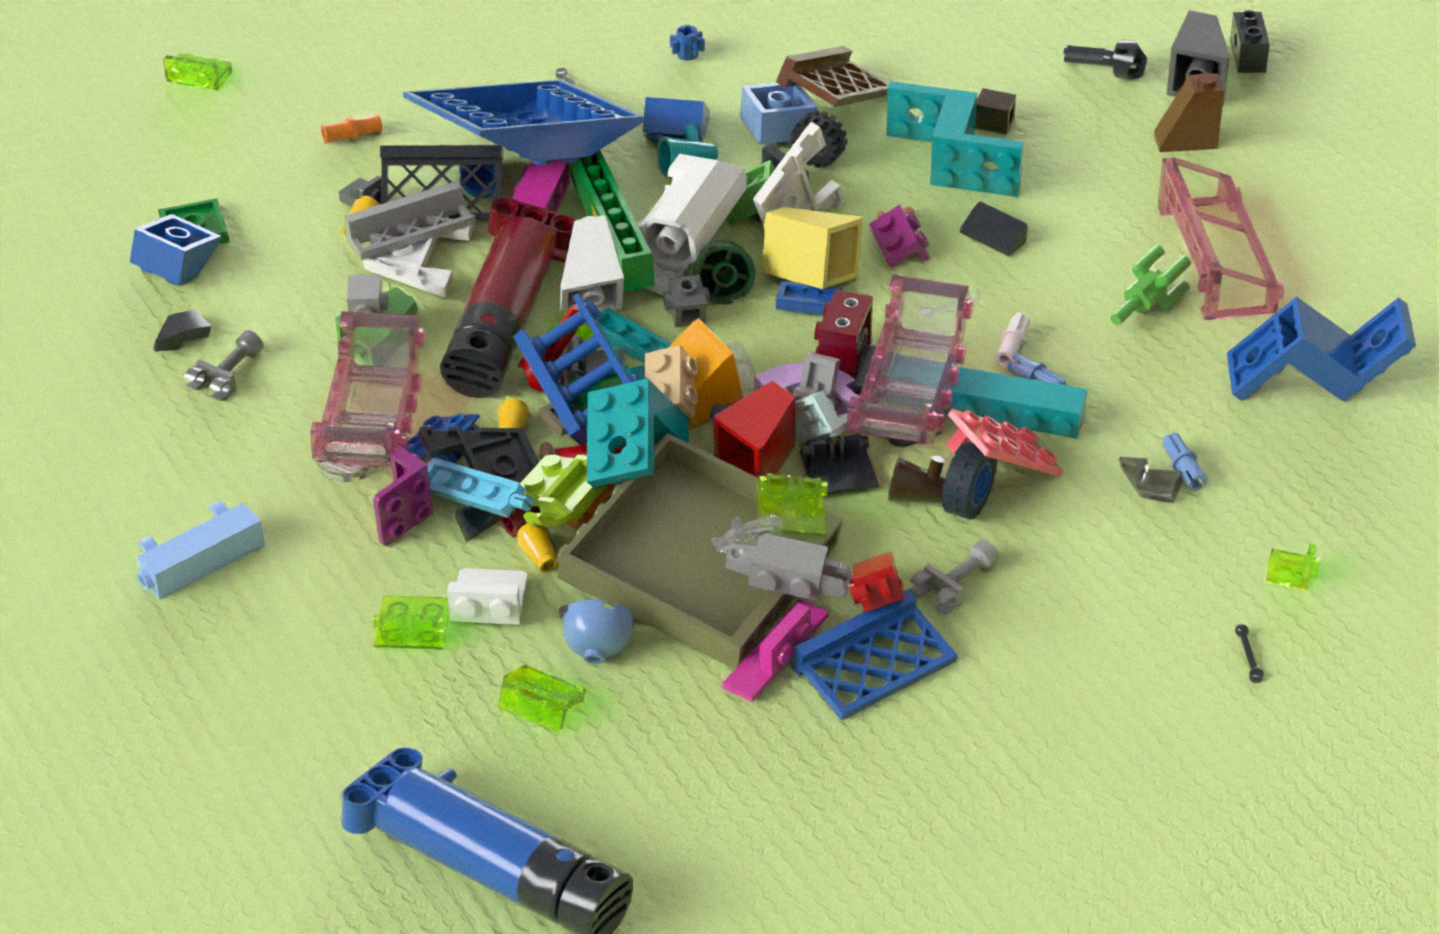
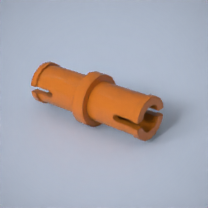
(351, 128)

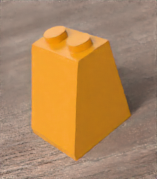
(717, 373)

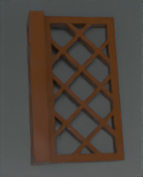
(831, 76)

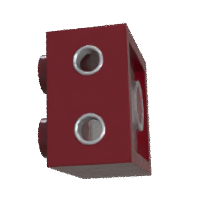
(845, 329)

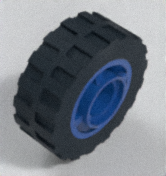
(968, 482)

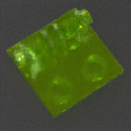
(797, 505)
(411, 622)

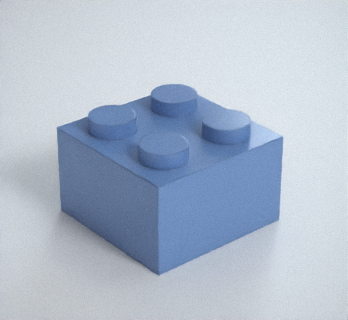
(774, 111)

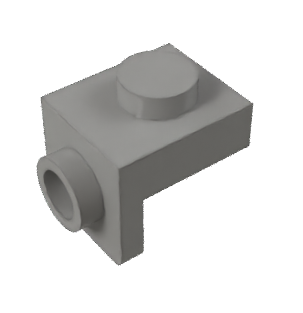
(818, 375)

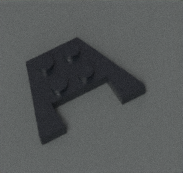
(492, 451)

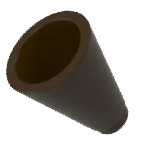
(915, 483)

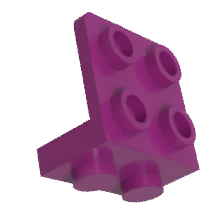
(405, 500)

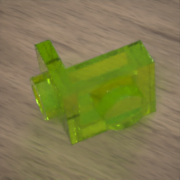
(1292, 568)

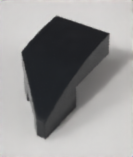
(181, 326)

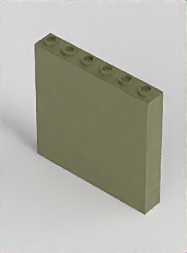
(657, 559)

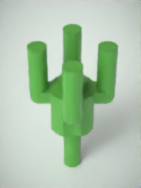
(1152, 286)

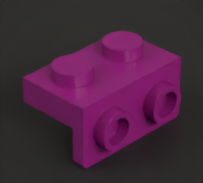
(898, 236)

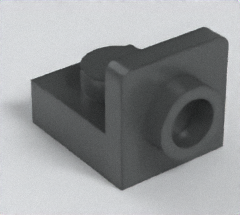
(361, 188)

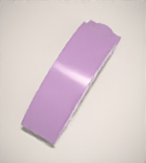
(790, 376)

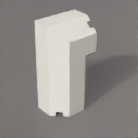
(691, 209)

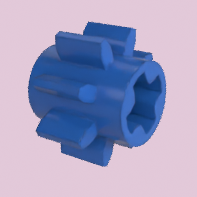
(687, 42)

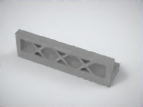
(404, 217)

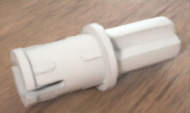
(1012, 339)

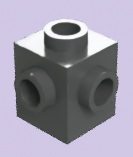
(686, 300)

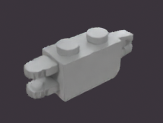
(789, 567)

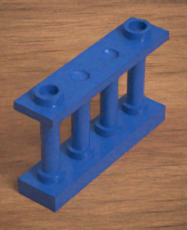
(549, 372)

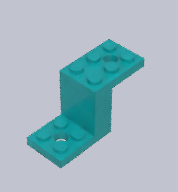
(956, 150)
(631, 419)

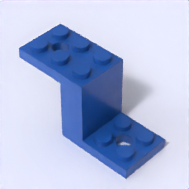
(1321, 349)

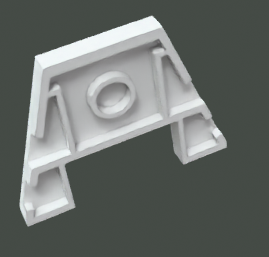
(789, 182)
(410, 262)

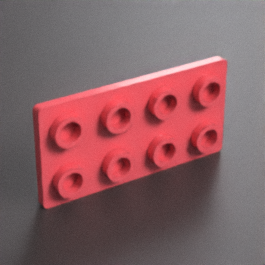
(1002, 442)

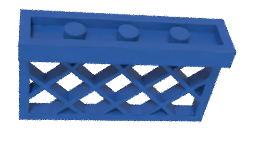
(853, 636)

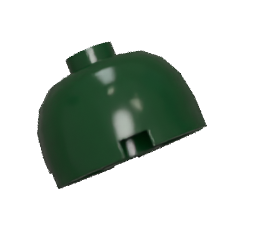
(725, 271)

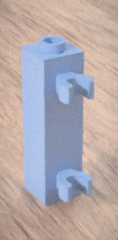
(199, 550)

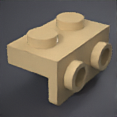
(674, 375)

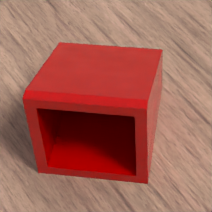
(757, 431)

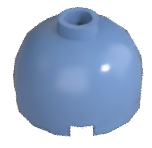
(596, 630)

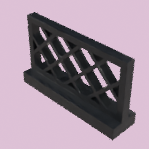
(443, 156)

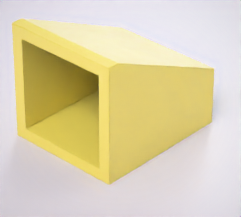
(811, 246)

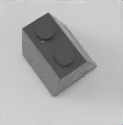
(1198, 50)

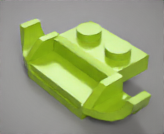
(559, 490)

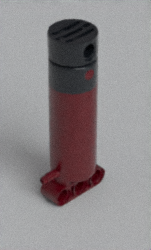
(503, 294)

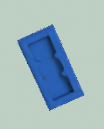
(803, 298)

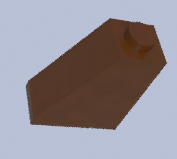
(1193, 116)

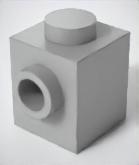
(366, 294)

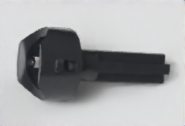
(1121, 58)

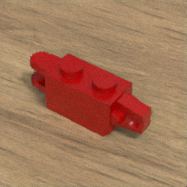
(876, 582)

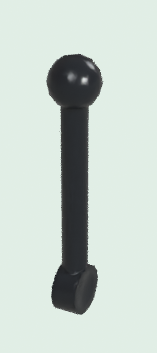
(1256, 674)

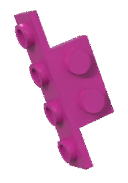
(775, 650)

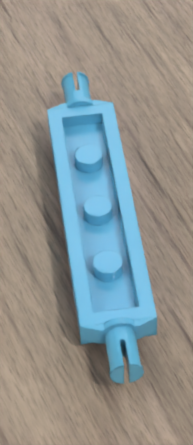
(476, 488)

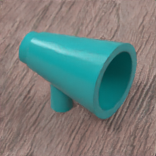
(670, 148)

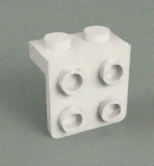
(487, 596)

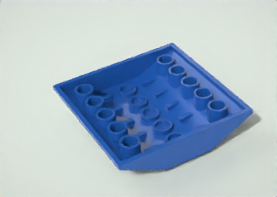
(533, 118)

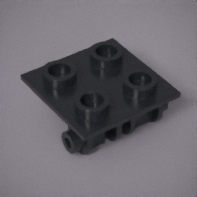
(840, 465)

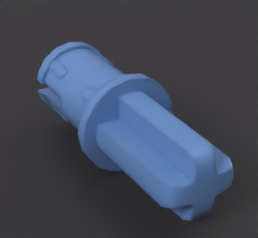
(1032, 370)
(1184, 461)

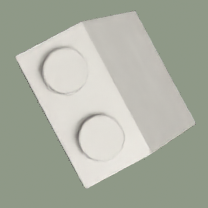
(592, 267)

